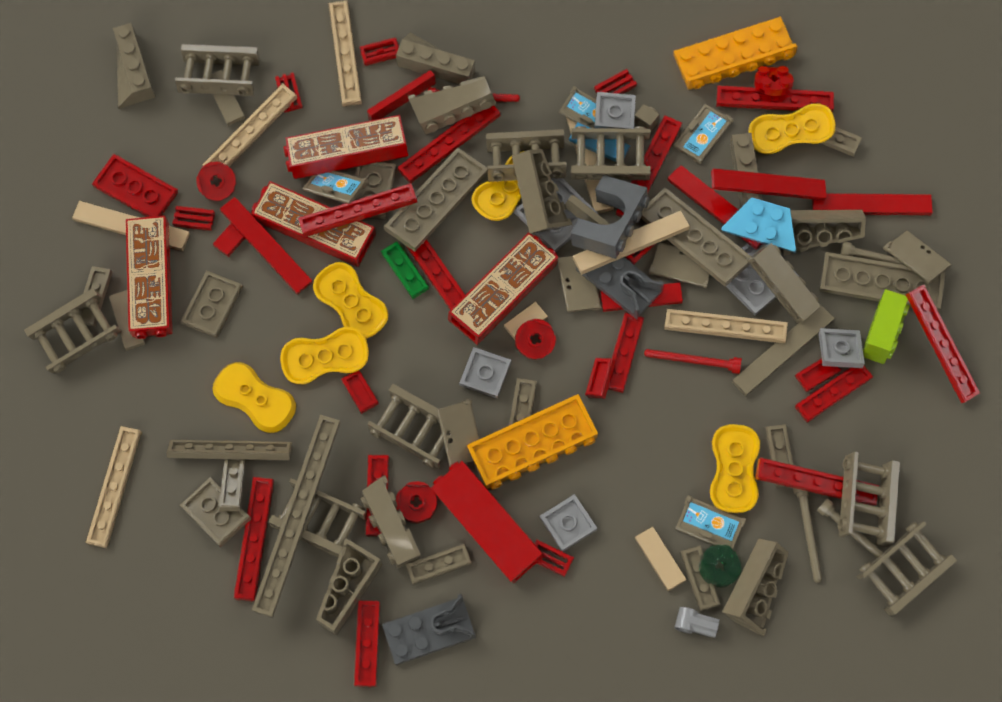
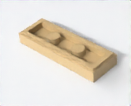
(660, 558)

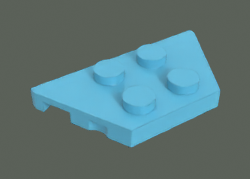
(763, 223)

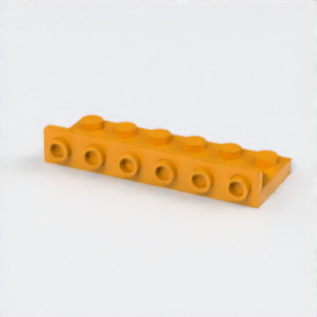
(734, 53)
(533, 442)

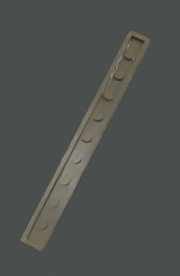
(296, 516)

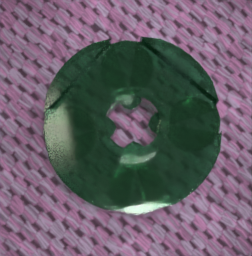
(727, 557)

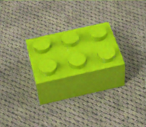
(886, 327)

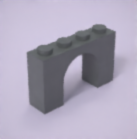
(612, 238)

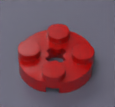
(765, 77)
(207, 175)
(524, 343)
(425, 494)

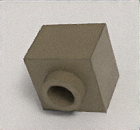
(646, 117)

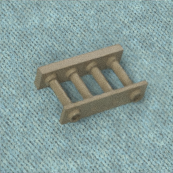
(217, 55)
(524, 141)
(619, 170)
(56, 320)
(415, 407)
(888, 499)
(319, 539)
(910, 589)

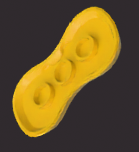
(807, 125)
(497, 199)
(341, 289)
(339, 352)
(265, 405)
(734, 481)

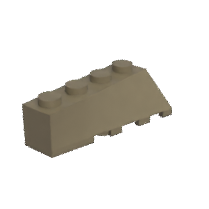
(422, 56)
(133, 77)
(451, 104)
(538, 192)
(824, 227)
(390, 523)
(347, 585)
(757, 586)

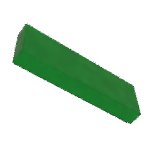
(404, 270)

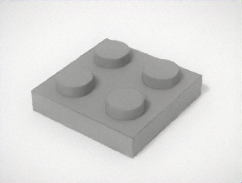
(614, 111)
(841, 348)
(485, 372)
(568, 523)

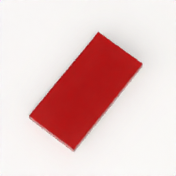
(135, 187)

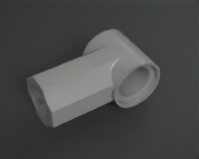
(690, 621)

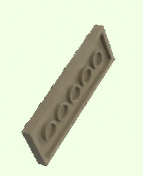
(436, 199)
(702, 241)
(870, 278)

